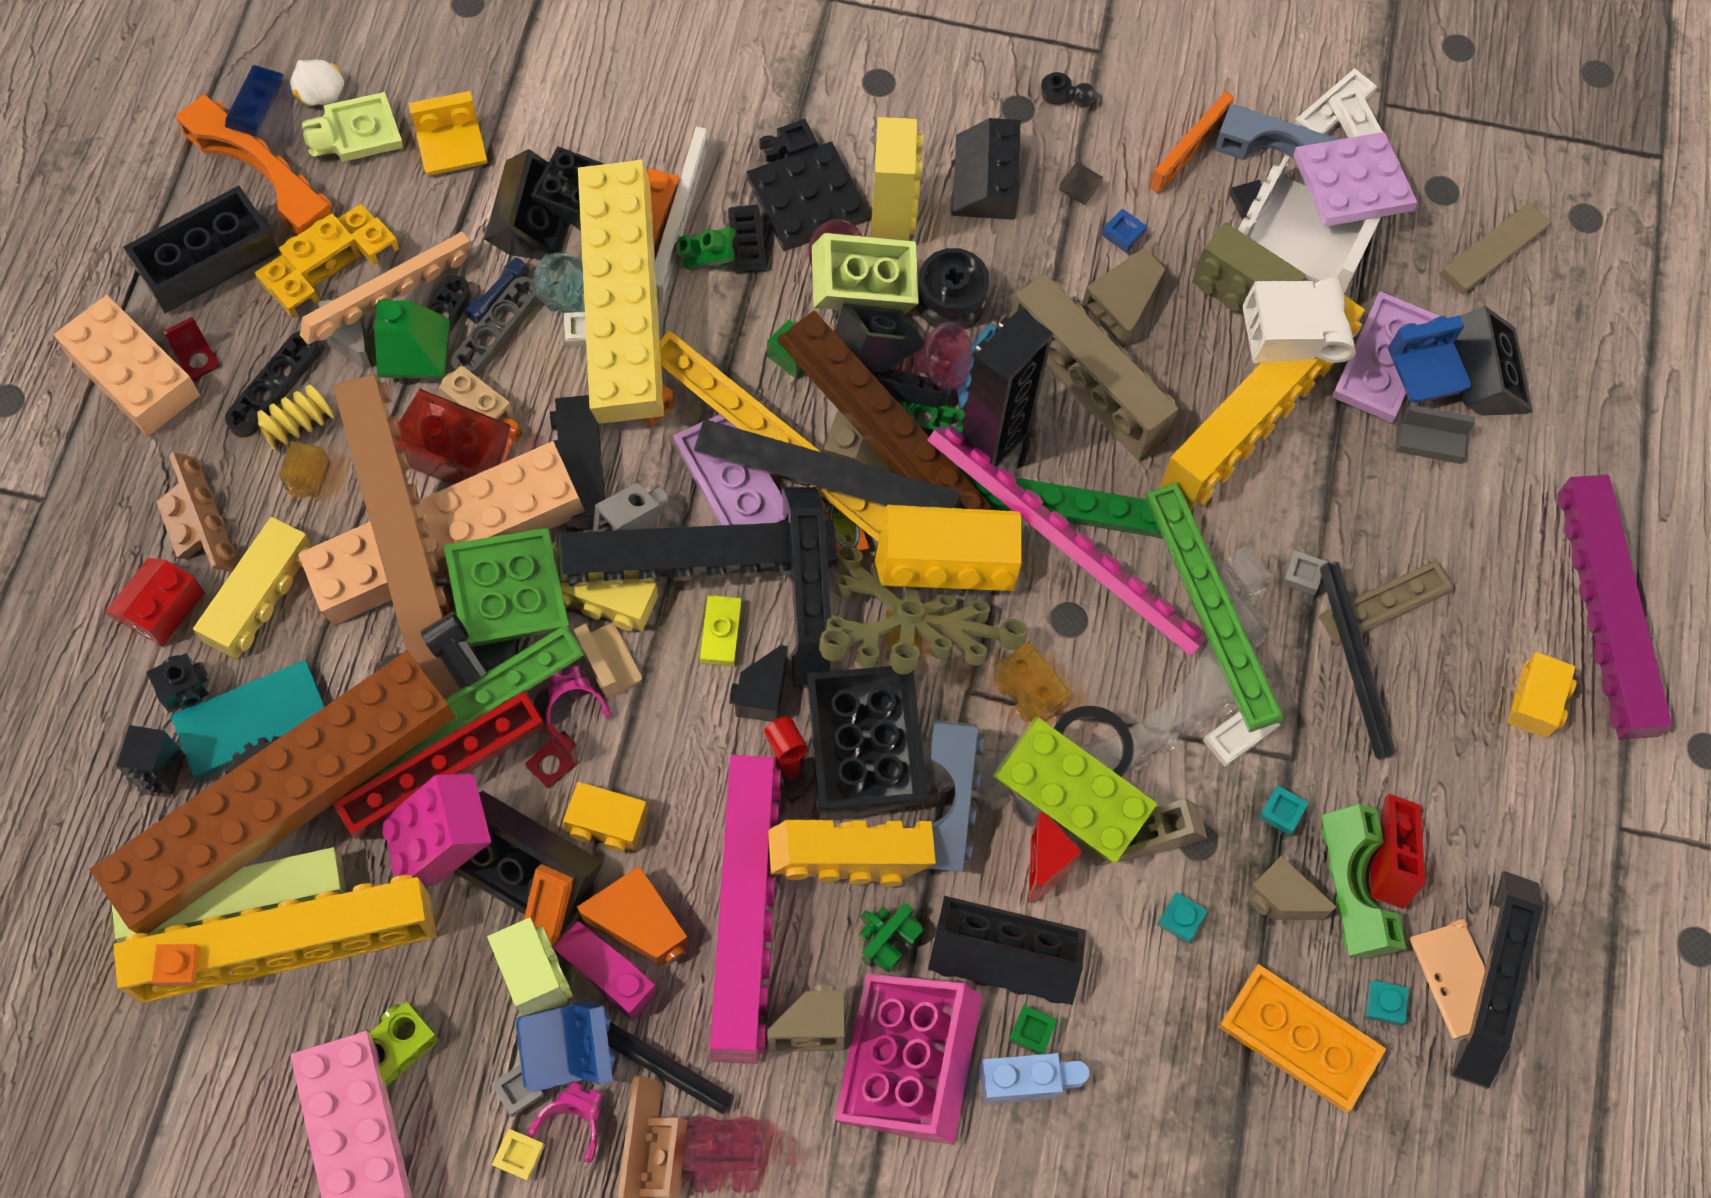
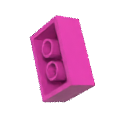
(436, 829)

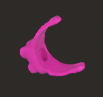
(571, 681)
(573, 1102)

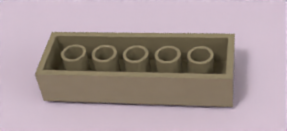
(1099, 370)

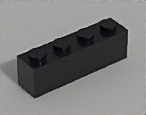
(581, 454)

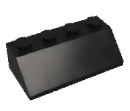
(516, 850)
(1008, 950)

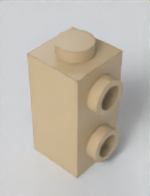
(473, 393)

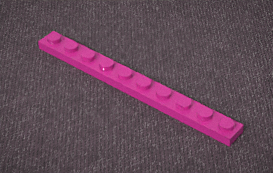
(1076, 546)

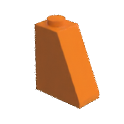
(636, 918)

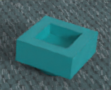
(1283, 810)
(1182, 917)
(1386, 1003)

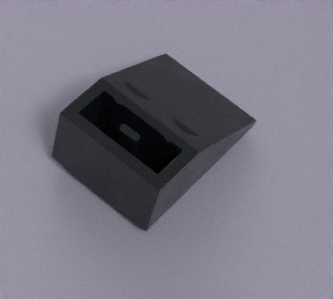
(560, 185)

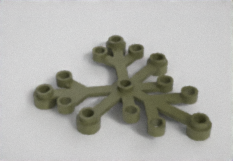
(910, 617)

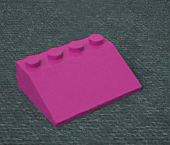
(909, 1057)

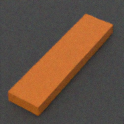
(1191, 143)

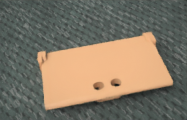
(1460, 970)

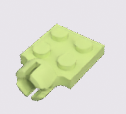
(353, 129)

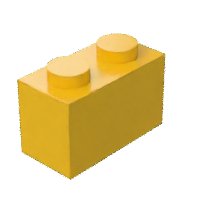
(1542, 695)
(605, 817)

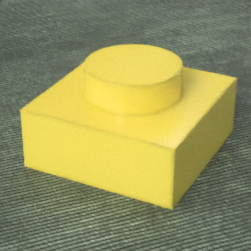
(518, 1155)

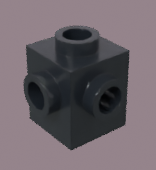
(179, 682)

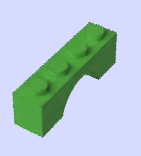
(1351, 840)

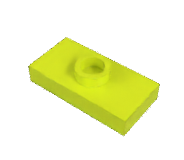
(720, 630)

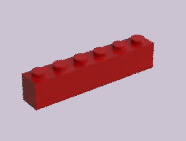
(454, 754)

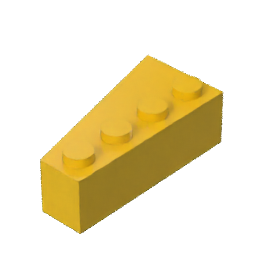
(851, 851)

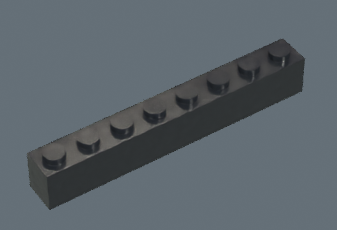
(678, 553)

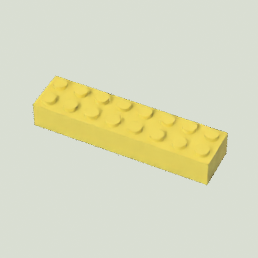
(620, 292)

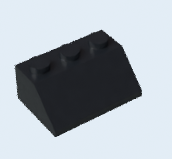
(987, 170)
(517, 221)
(1493, 365)

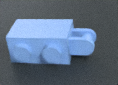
(1029, 1078)

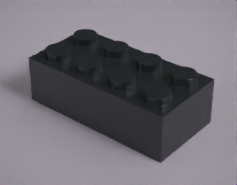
(201, 249)

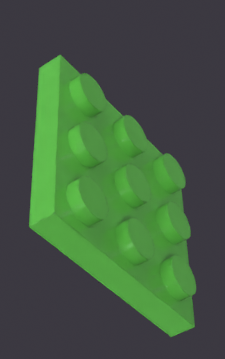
(506, 586)

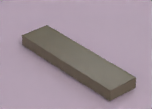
(1495, 248)
(1393, 599)

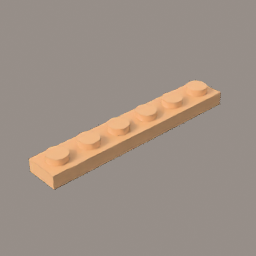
(395, 282)

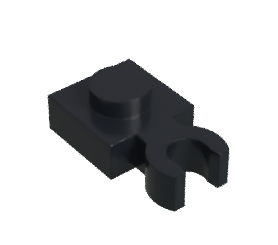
(789, 140)

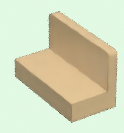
(608, 659)

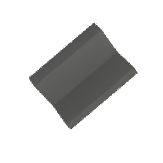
(1434, 434)

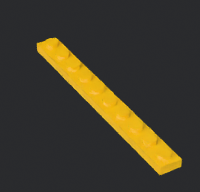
(752, 416)

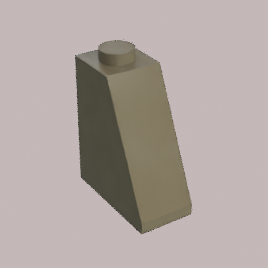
(1124, 294)

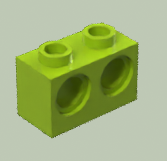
(401, 1053)

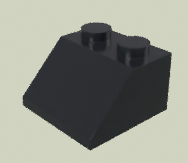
(877, 335)

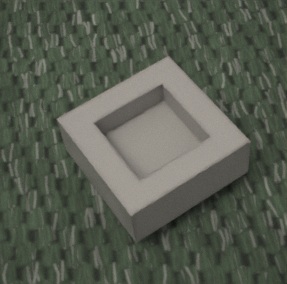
(1303, 572)
(512, 1092)

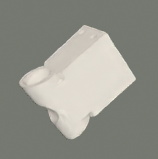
(1298, 321)

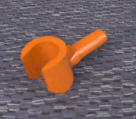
(514, 435)

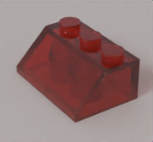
(450, 438)

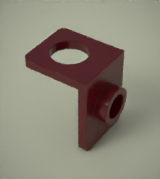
(188, 341)
(559, 746)

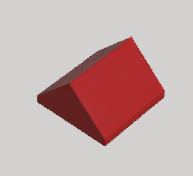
(1051, 857)

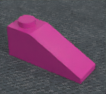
(606, 970)

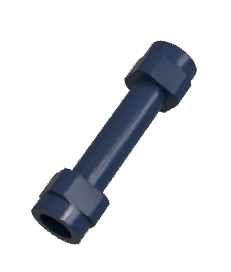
(479, 307)

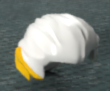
(316, 82)

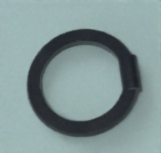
(1110, 717)

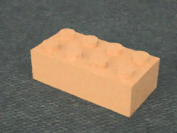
(127, 365)

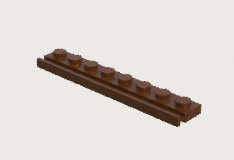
(873, 409)

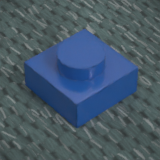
(1124, 230)

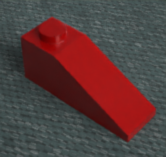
(1398, 864)

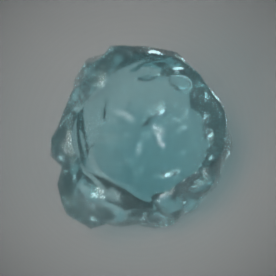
(559, 282)

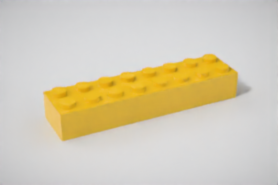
(1243, 419)
(283, 937)

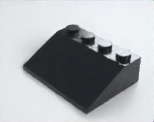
(865, 741)

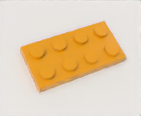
(1302, 1038)

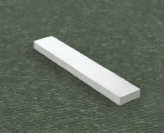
(680, 209)

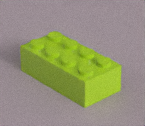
(1074, 790)

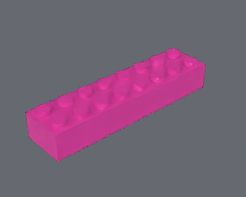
(743, 912)

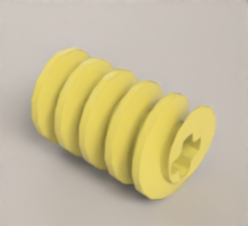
(293, 416)

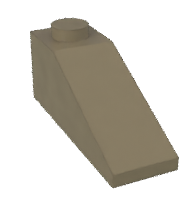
(1164, 830)

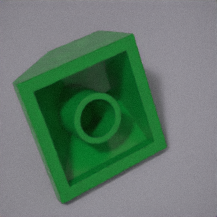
(410, 340)

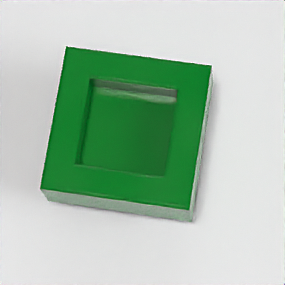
(1032, 1030)

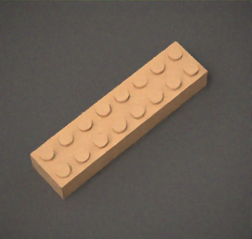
(503, 500)

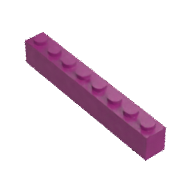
(1614, 608)

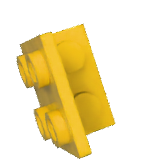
(448, 133)

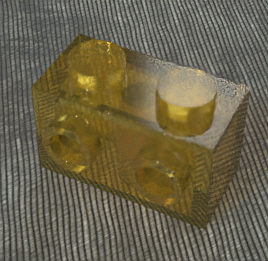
(1031, 684)

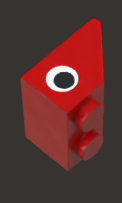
(156, 600)

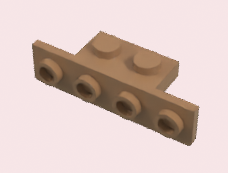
(194, 517)
(651, 1146)

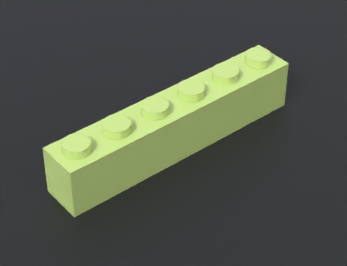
(259, 887)

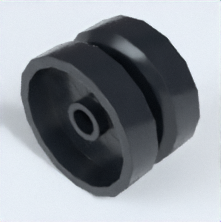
(952, 288)

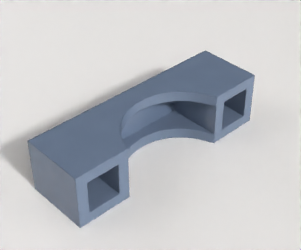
(1252, 131)
(955, 749)

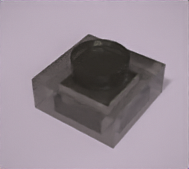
(1081, 183)

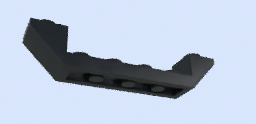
(809, 579)
(1503, 981)

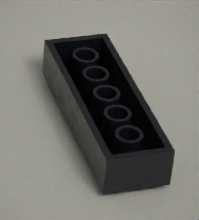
(1005, 386)

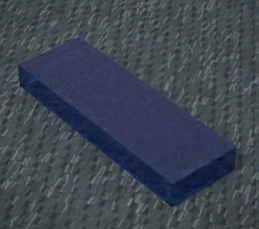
(254, 100)

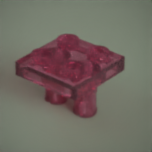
(724, 1146)

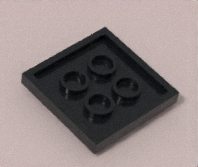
(805, 193)

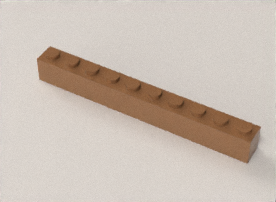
(394, 518)

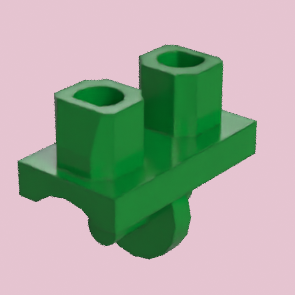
(707, 248)
(879, 948)

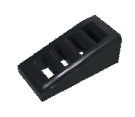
(743, 220)

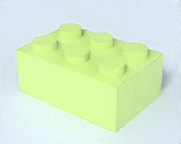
(864, 272)
(530, 967)

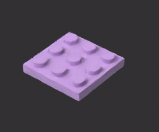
(1354, 179)

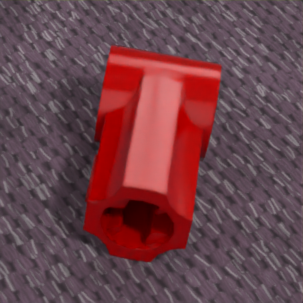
(786, 746)

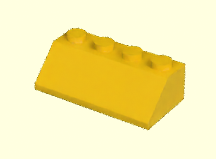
(949, 548)

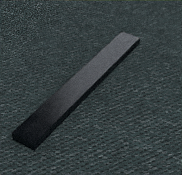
(819, 468)

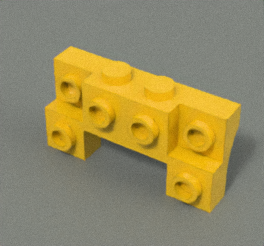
(321, 253)

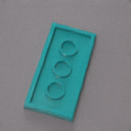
(256, 710)

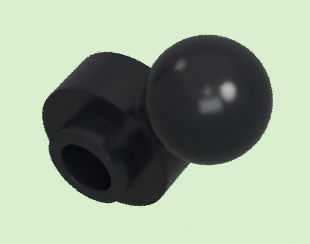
(1058, 88)

